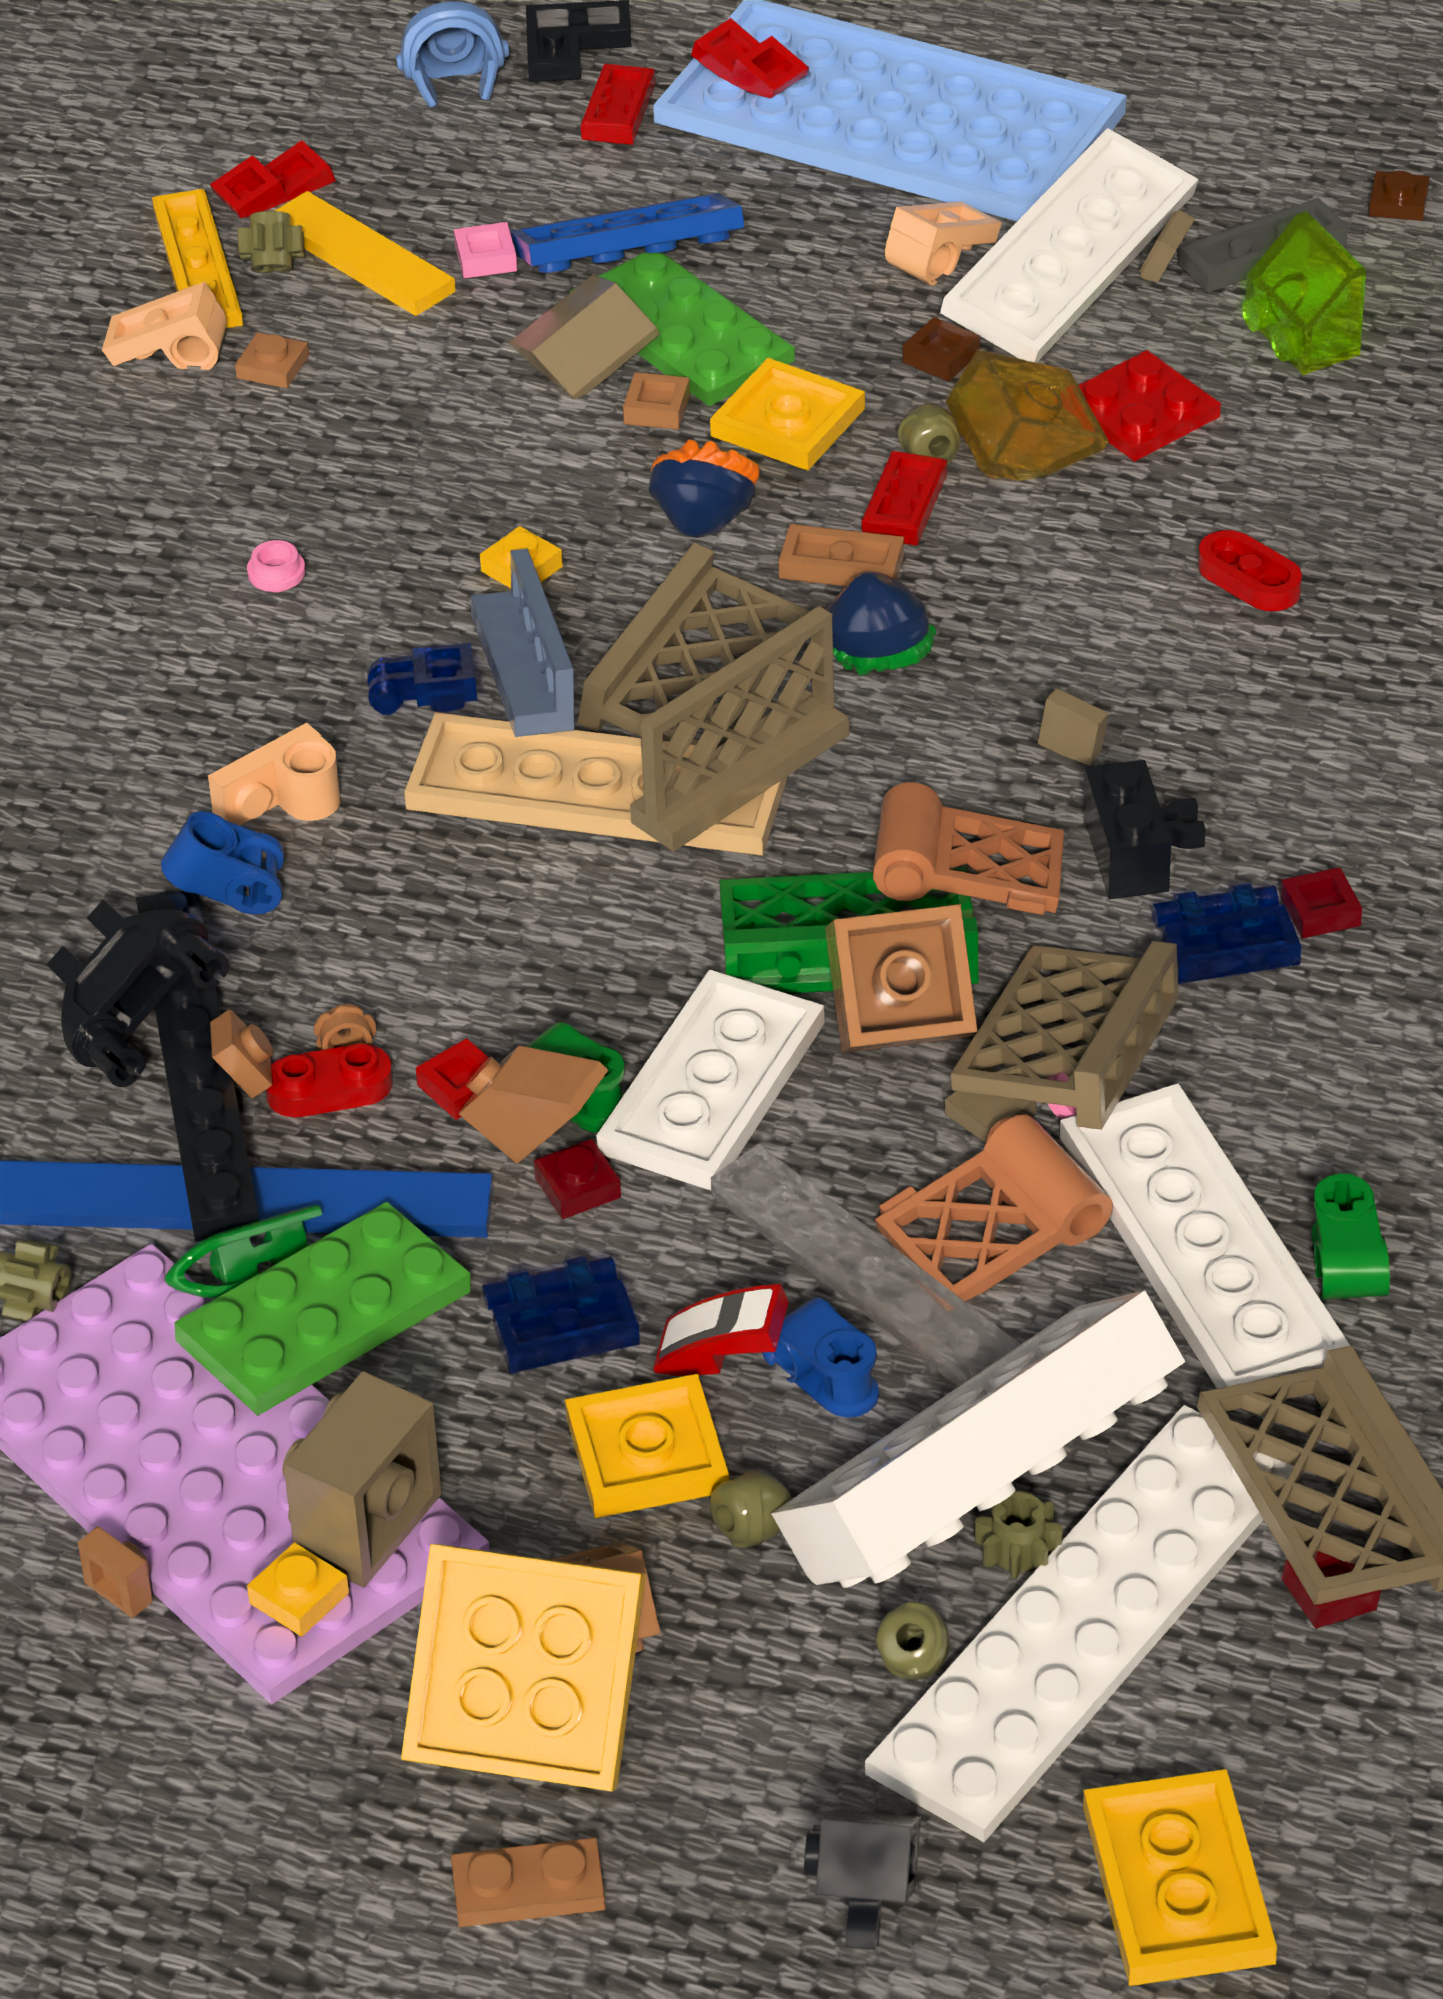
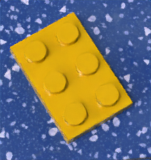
(1179, 1877)

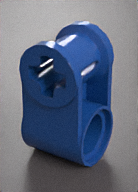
(222, 859)
(827, 1359)

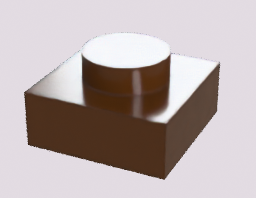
(1399, 195)
(941, 349)

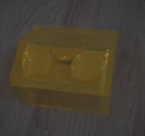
(1023, 417)

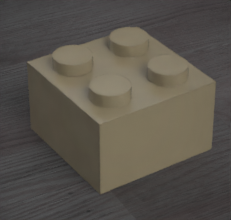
(363, 1476)

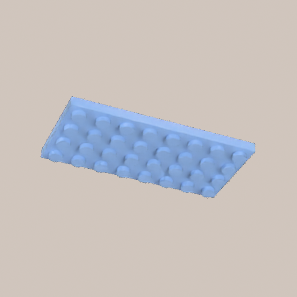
(899, 112)

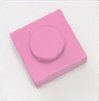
(485, 250)

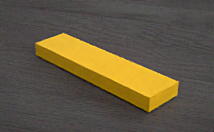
(195, 248)
(368, 255)

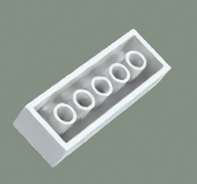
(979, 1441)

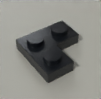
(563, 29)

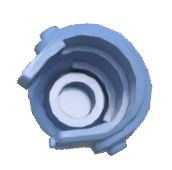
(449, 42)

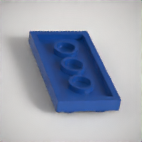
(610, 233)

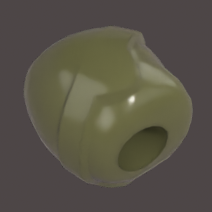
(930, 432)
(745, 1507)
(900, 1628)

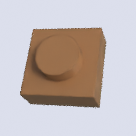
(272, 360)
(656, 400)
(242, 1052)
(116, 1571)

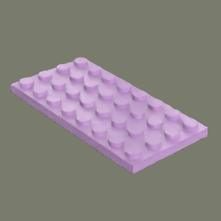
(180, 1467)

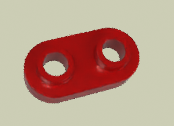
(1256, 573)
(329, 1080)

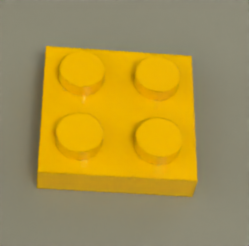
(787, 414)
(646, 1445)

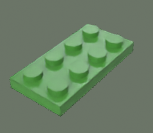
(698, 328)
(322, 1308)

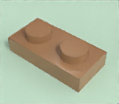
(837, 555)
(527, 1882)

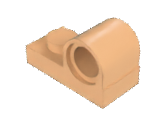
(931, 236)
(182, 324)
(288, 772)

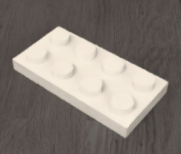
(711, 1079)

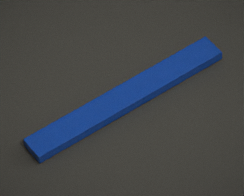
(157, 1197)

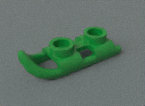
(234, 1257)

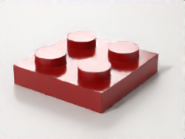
(1147, 405)

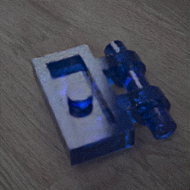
(433, 676)
(1228, 932)
(561, 1313)

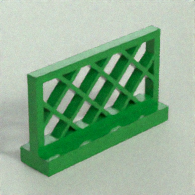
(796, 954)

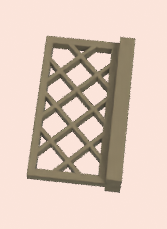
(660, 625)
(757, 749)
(1114, 1037)
(1382, 1467)

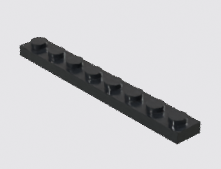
(202, 1098)

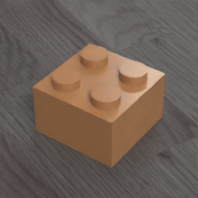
(901, 978)

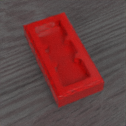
(618, 104)
(905, 496)

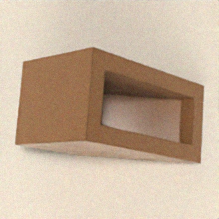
(528, 1097)

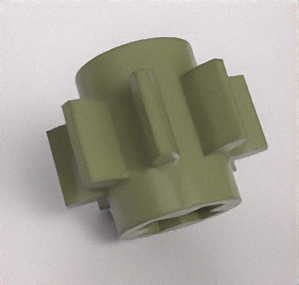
(270, 242)
(32, 1280)
(1018, 1533)

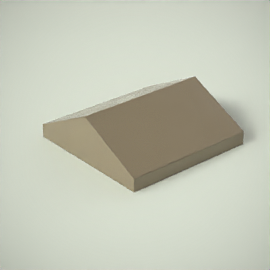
(586, 336)

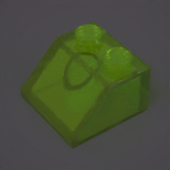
(1307, 297)

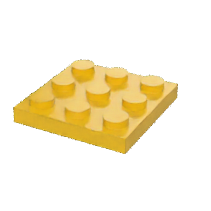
(523, 1666)

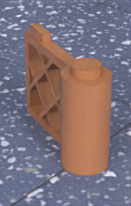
(922, 844)
(1028, 1174)

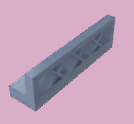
(526, 652)

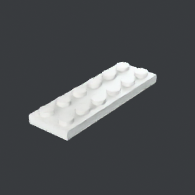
(1069, 246)
(1204, 1240)

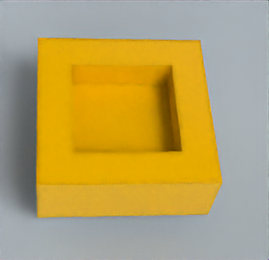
(544, 555)
(298, 1589)

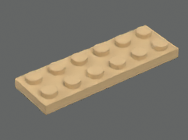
(557, 783)

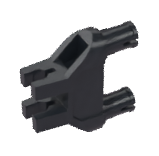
(127, 980)

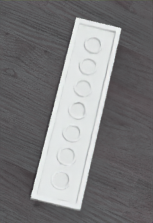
(1072, 1631)

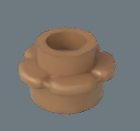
(360, 1025)

